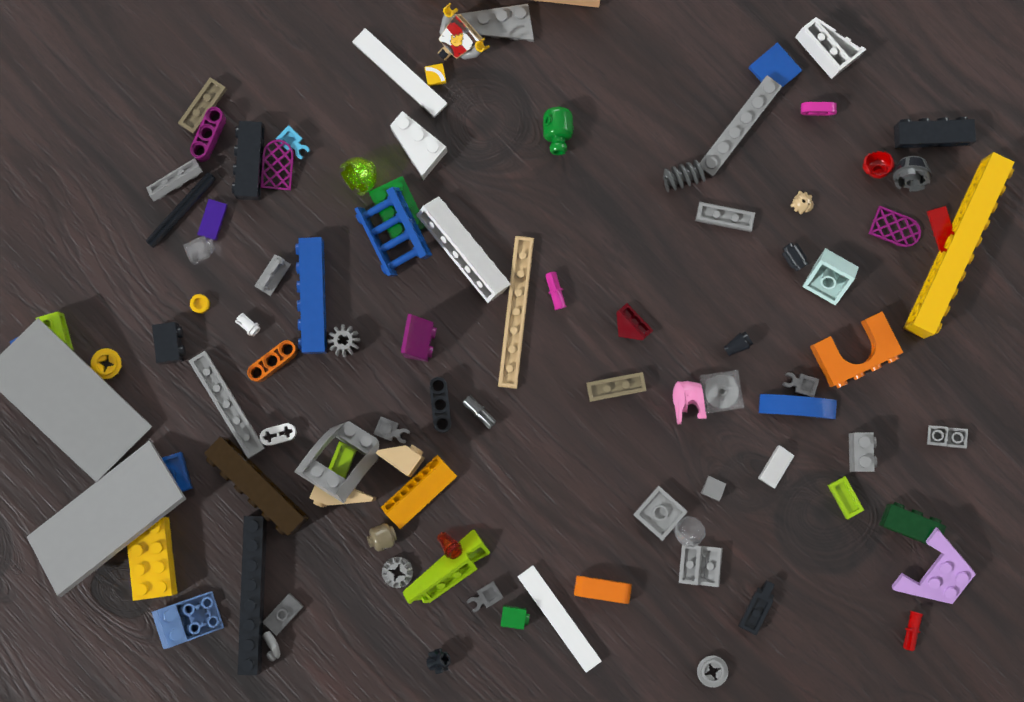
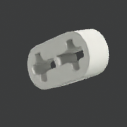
(276, 430)

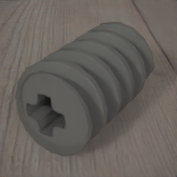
(683, 174)

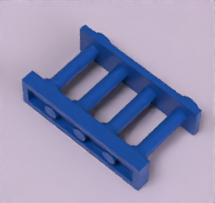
(411, 231)

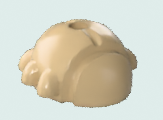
(799, 205)

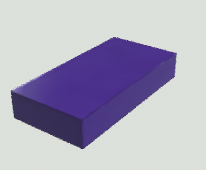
(212, 219)

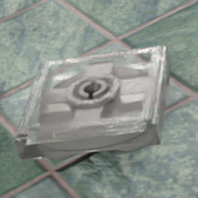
(722, 391)

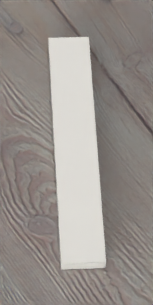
(399, 73)
(559, 618)

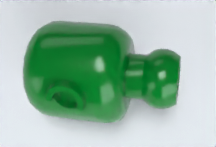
(558, 128)

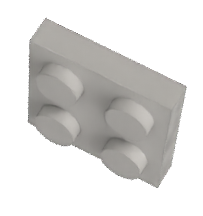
(660, 513)

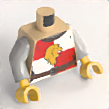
(459, 37)

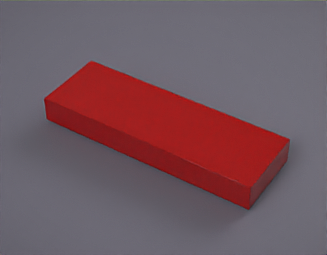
(941, 226)

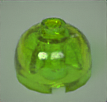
(359, 174)

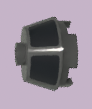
(912, 173)

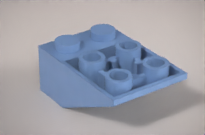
(187, 620)

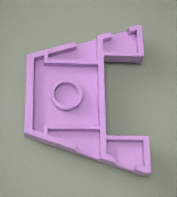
(944, 578)

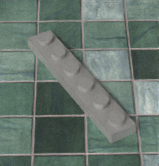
(740, 125)
(226, 404)

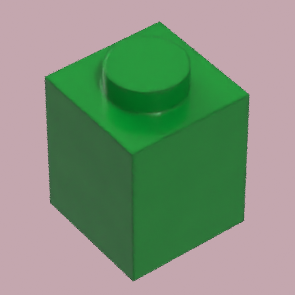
(514, 617)

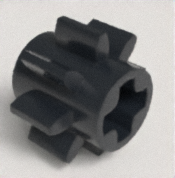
(438, 661)

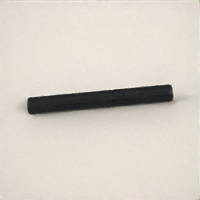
(180, 209)

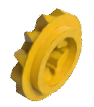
(103, 355)

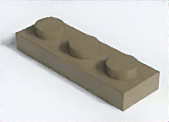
(207, 98)
(616, 387)

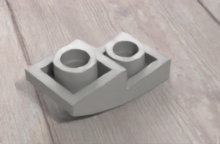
(947, 437)

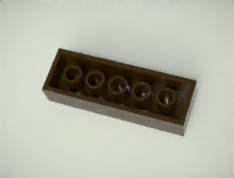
(256, 485)

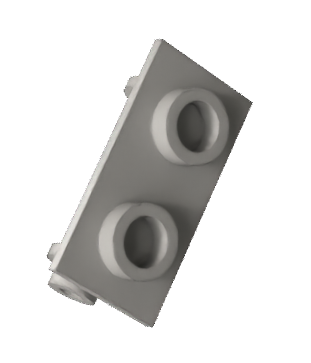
(272, 275)

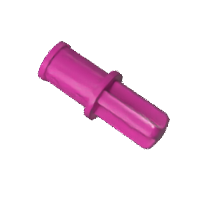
(555, 290)

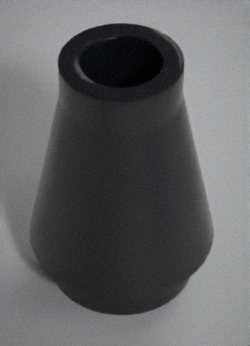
(738, 343)

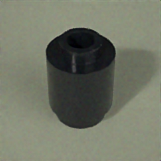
(794, 256)

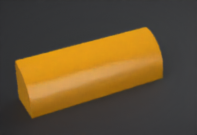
(418, 491)

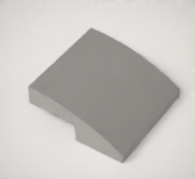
(700, 565)

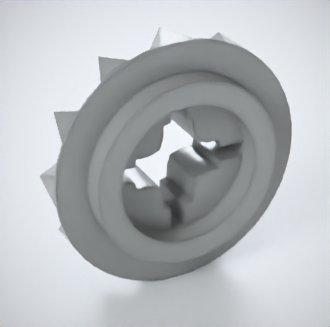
(392, 564)
(707, 679)

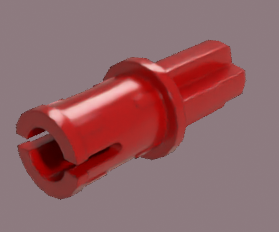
(912, 630)

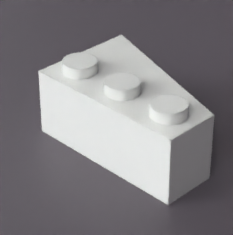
(828, 47)
(419, 144)

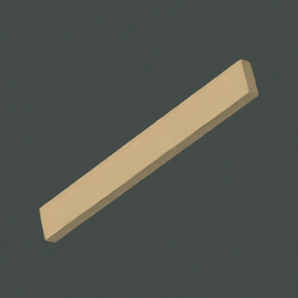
(516, 312)

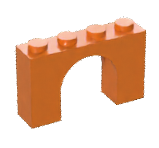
(883, 348)

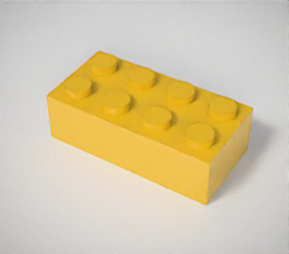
(152, 562)

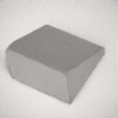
(713, 488)

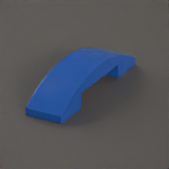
(797, 406)

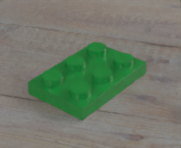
(380, 194)

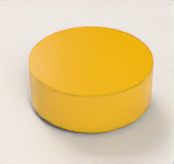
(199, 303)

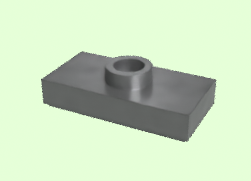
(283, 614)

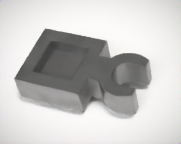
(803, 385)
(388, 429)
(487, 595)

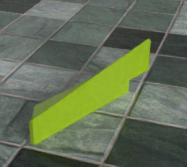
(447, 571)

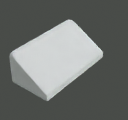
(776, 466)

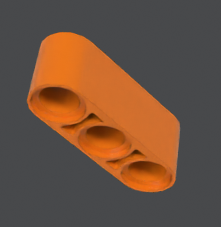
(263, 364)
(602, 589)

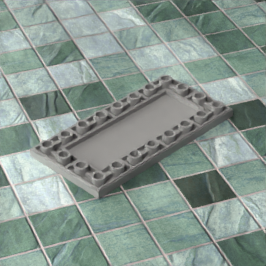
(68, 400)
(105, 518)

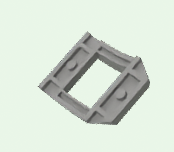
(326, 478)

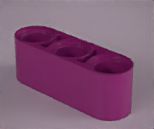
(208, 143)

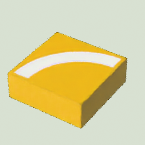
(435, 74)

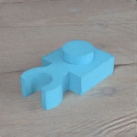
(293, 139)

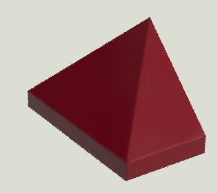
(631, 324)

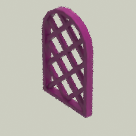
(277, 160)
(894, 241)

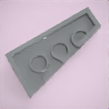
(502, 22)

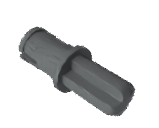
(479, 412)

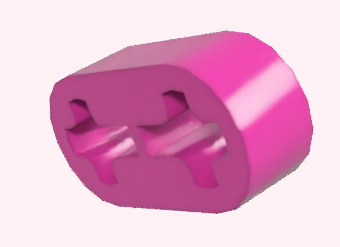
(819, 108)

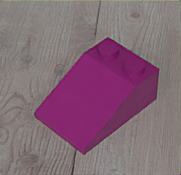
(418, 338)

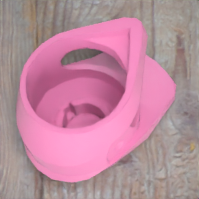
(685, 394)

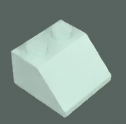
(830, 276)

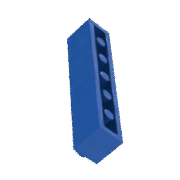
(312, 295)

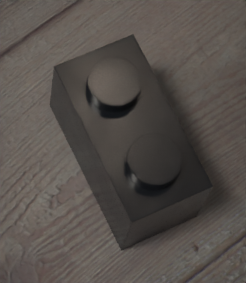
(168, 343)

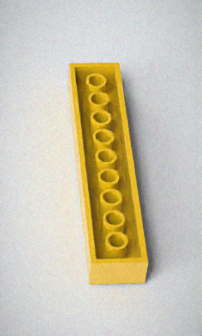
(968, 226)

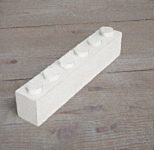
(463, 249)

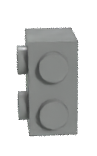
(862, 452)

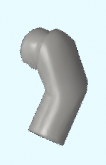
(273, 645)

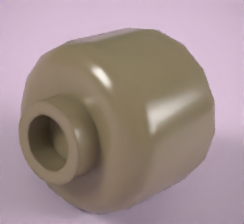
(381, 537)

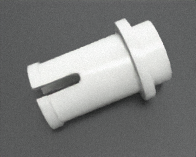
(247, 324)

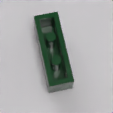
(909, 523)

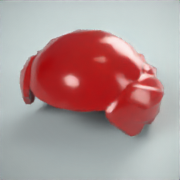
(878, 164)

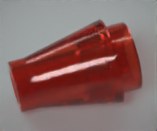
(450, 547)

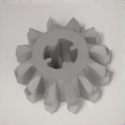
(346, 334)

